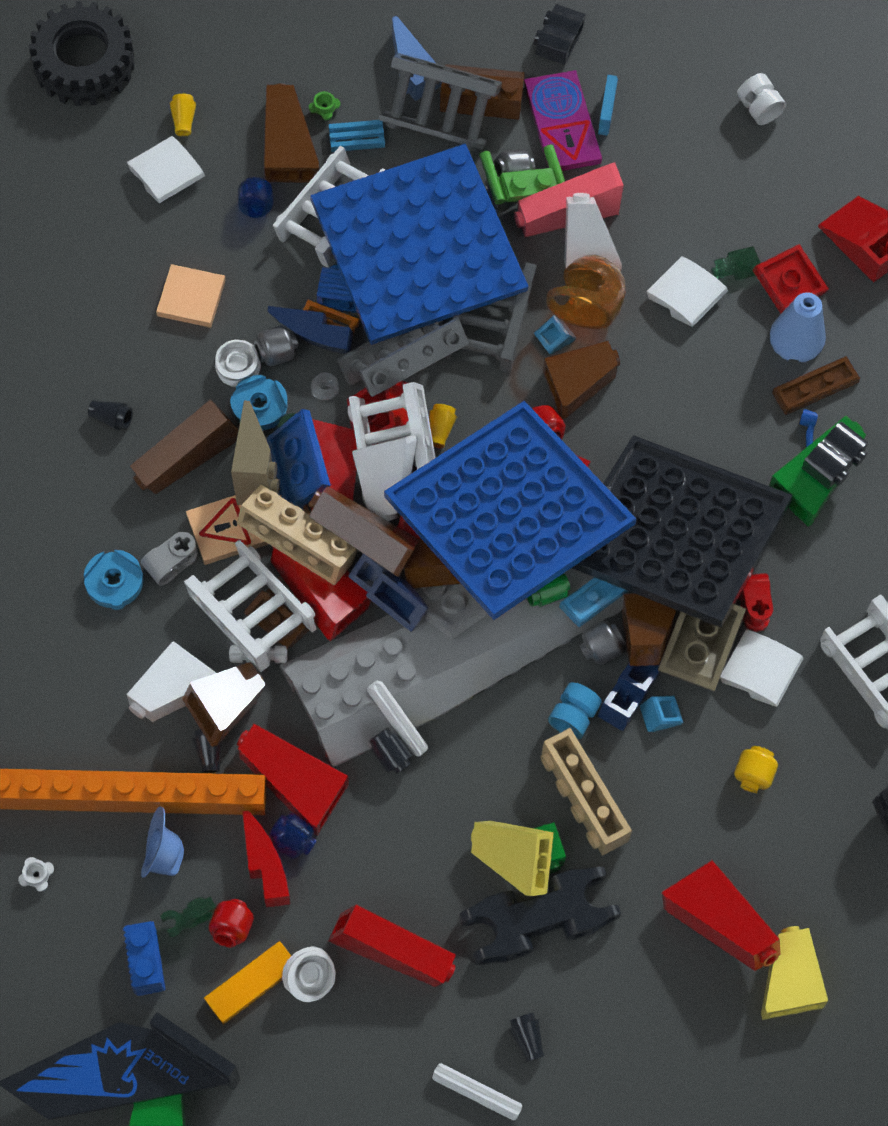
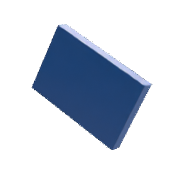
(298, 459)

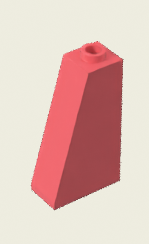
(547, 208)

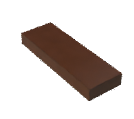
(816, 385)

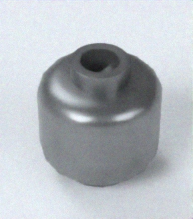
(513, 161)
(275, 345)
(602, 642)

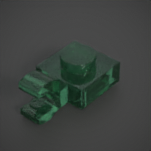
(738, 263)
(197, 912)

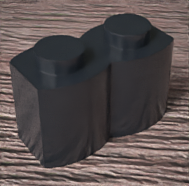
(559, 33)
(835, 455)

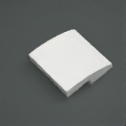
(166, 169)
(687, 291)
(761, 667)

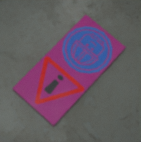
(563, 119)

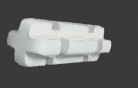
(278, 654)

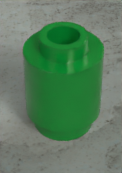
(551, 592)

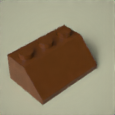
(504, 105)

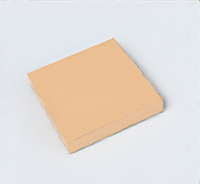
(191, 296)

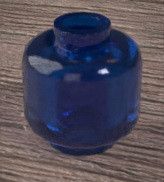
(255, 197)
(293, 835)

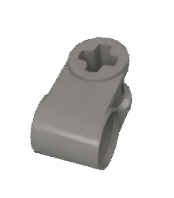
(168, 560)

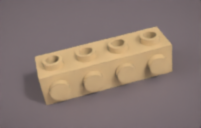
(296, 534)
(586, 792)

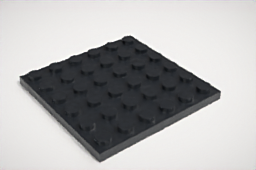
(692, 532)

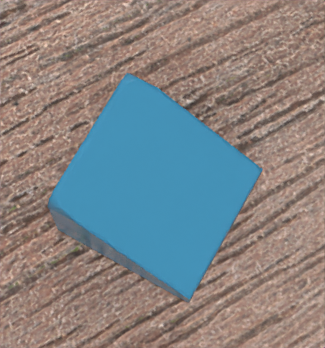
(554, 334)
(661, 713)

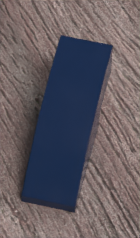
(314, 329)
(389, 592)
(628, 694)

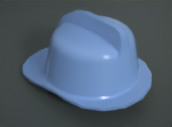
(163, 848)

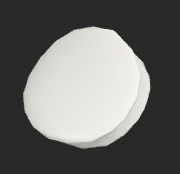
(236, 361)
(309, 974)

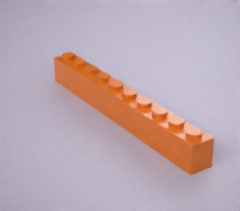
(132, 791)

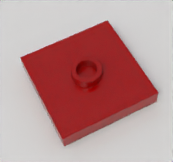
(789, 276)

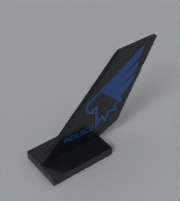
(121, 1069)

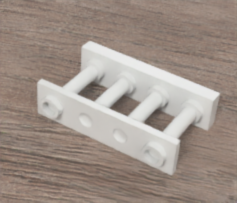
(290, 219)
(411, 400)
(239, 630)
(834, 647)

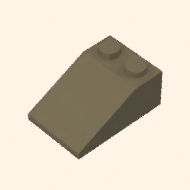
(252, 458)
(700, 649)

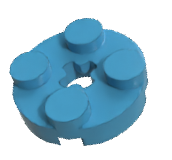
(266, 390)
(113, 563)

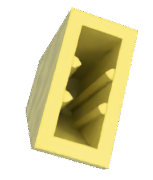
(515, 853)
(794, 978)

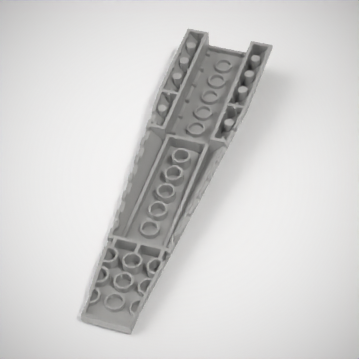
(421, 668)

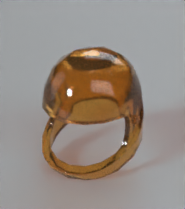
(594, 290)

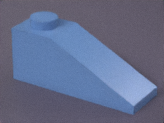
(407, 44)

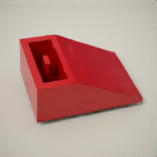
(862, 235)

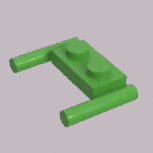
(521, 184)

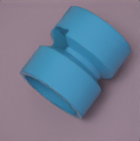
(576, 707)

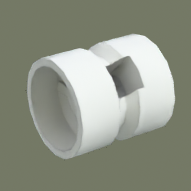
(761, 99)

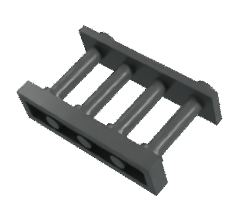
(458, 81)
(510, 328)
(401, 356)

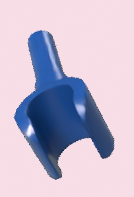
(809, 420)

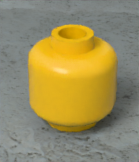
(756, 769)

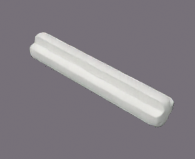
(397, 718)
(477, 1091)

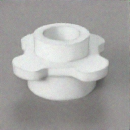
(34, 865)

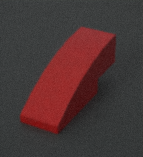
(265, 862)

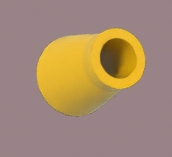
(183, 112)
(441, 422)

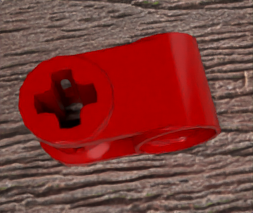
(757, 601)

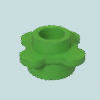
(321, 99)

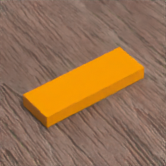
(248, 983)

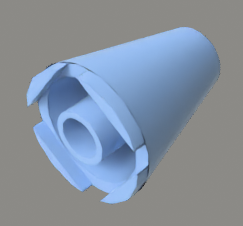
(799, 329)

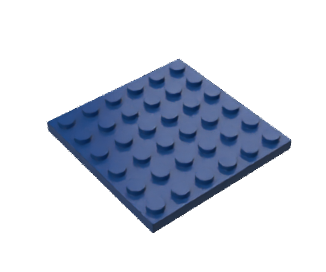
(418, 243)
(509, 509)

